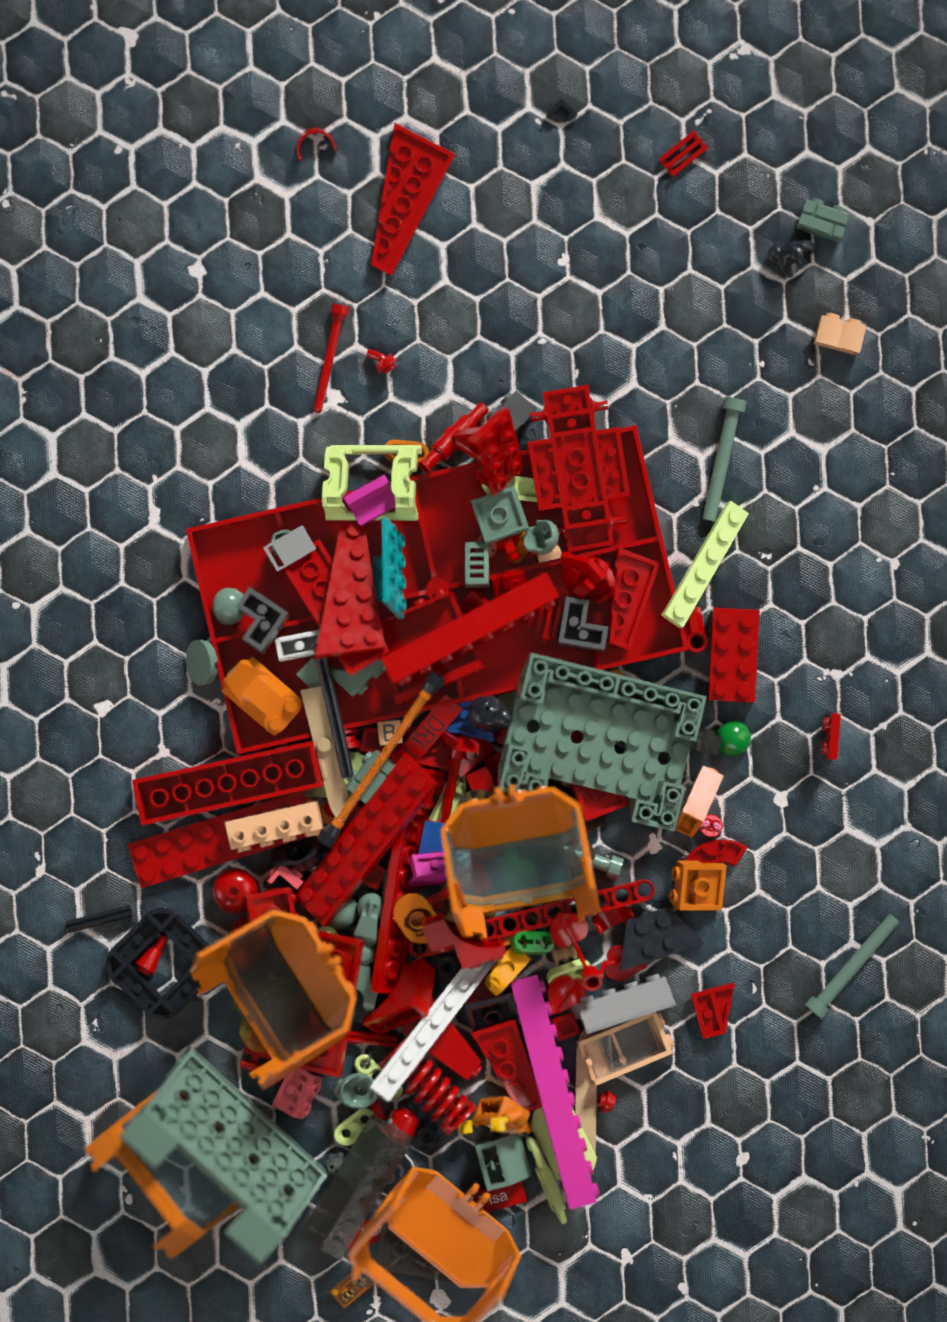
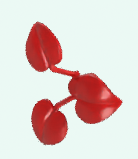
(563, 990)

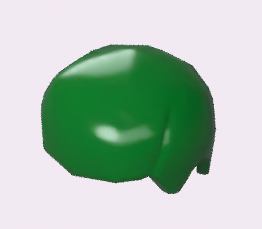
(734, 738)

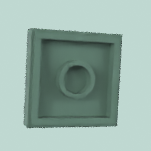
(500, 515)

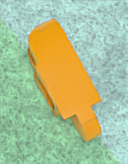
(505, 970)

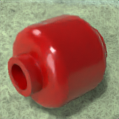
(404, 1120)

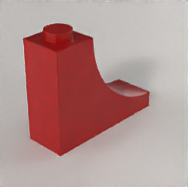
(407, 1001)

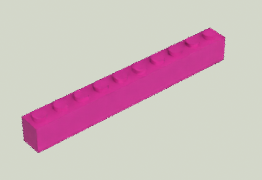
(553, 1092)

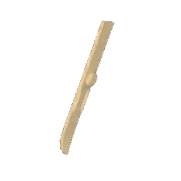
(325, 749)
(585, 1096)

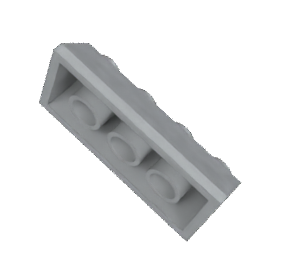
(625, 1004)

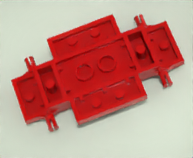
(578, 468)

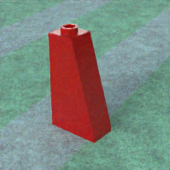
(451, 1049)

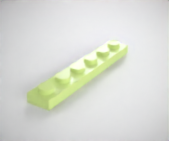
(705, 564)

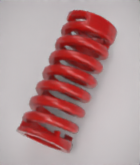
(457, 1115)

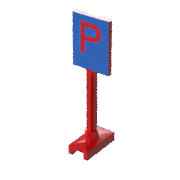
(430, 836)

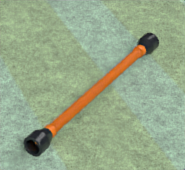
(431, 685)

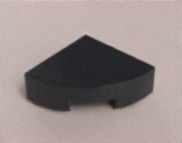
(561, 113)

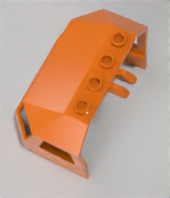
(446, 1232)

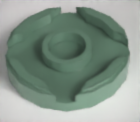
(200, 662)

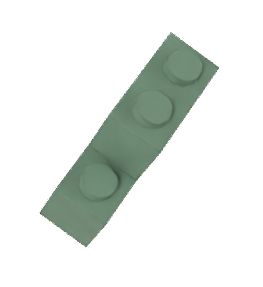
(352, 685)

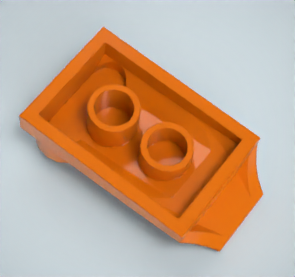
(262, 695)

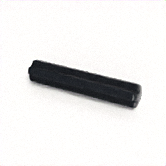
(98, 919)

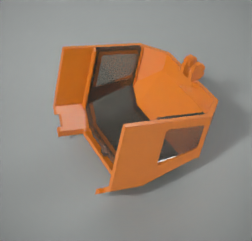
(283, 988)

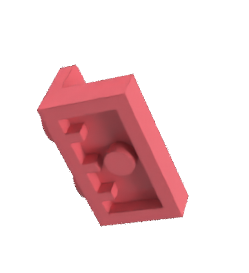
(297, 1093)

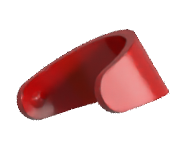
(309, 131)
(608, 919)

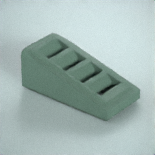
(476, 582)

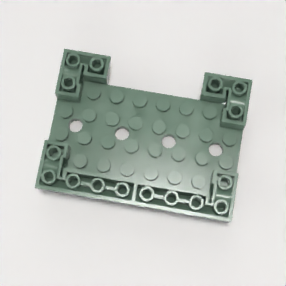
(604, 711)
(223, 1157)

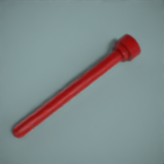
(339, 313)

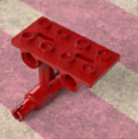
(491, 445)

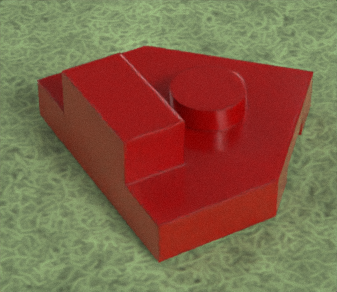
(580, 573)

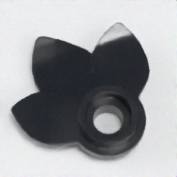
(442, 978)

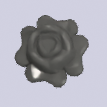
(334, 1163)

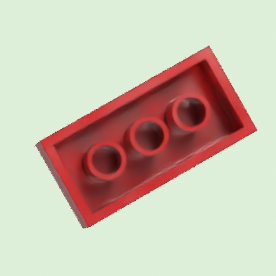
(733, 655)

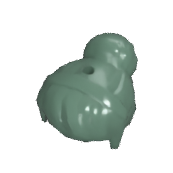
(350, 1095)

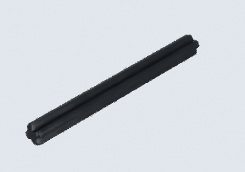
(334, 716)

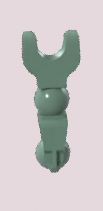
(369, 910)

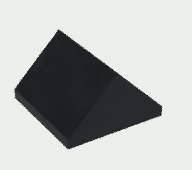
(491, 1011)

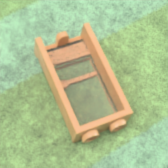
(625, 1047)

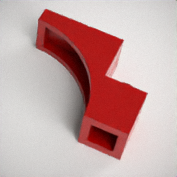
(469, 951)

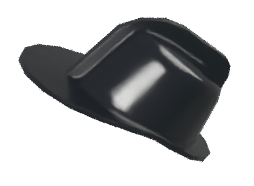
(300, 854)

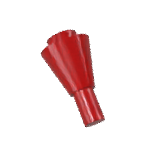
(149, 961)

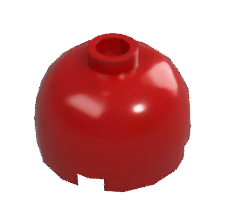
(231, 888)

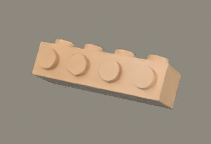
(274, 825)

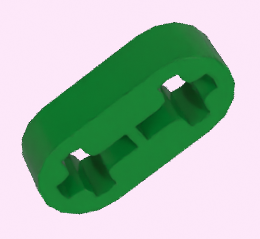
(531, 948)

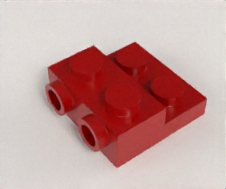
(277, 899)

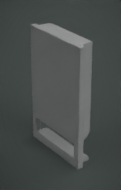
(291, 547)

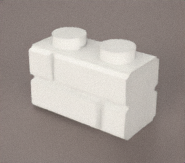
(296, 645)

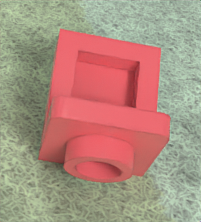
(291, 875)

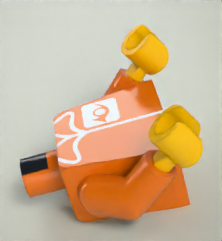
(500, 1115)

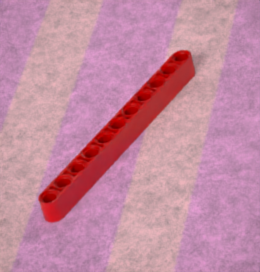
(542, 912)

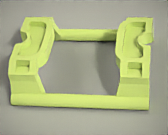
(403, 488)

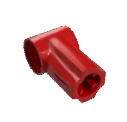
(695, 628)

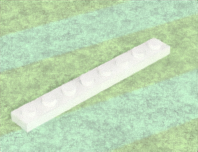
(428, 1030)

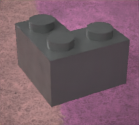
(519, 409)
(267, 620)
(578, 634)

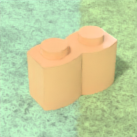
(840, 334)

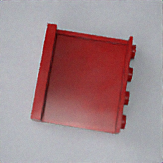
(418, 622)

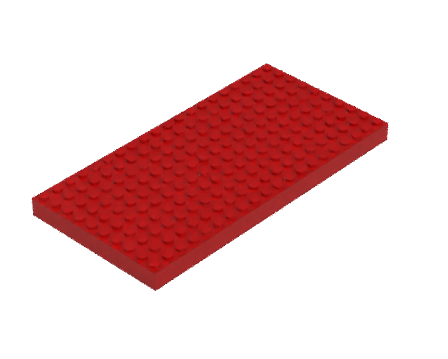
(233, 556)

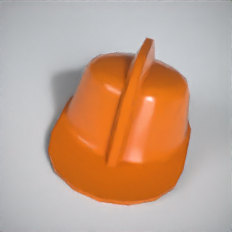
(409, 913)

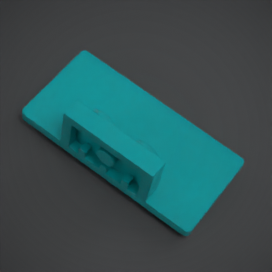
(389, 569)

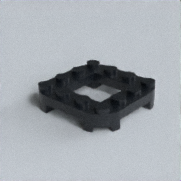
(135, 984)

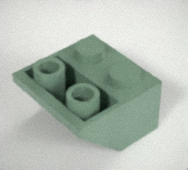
(503, 1161)

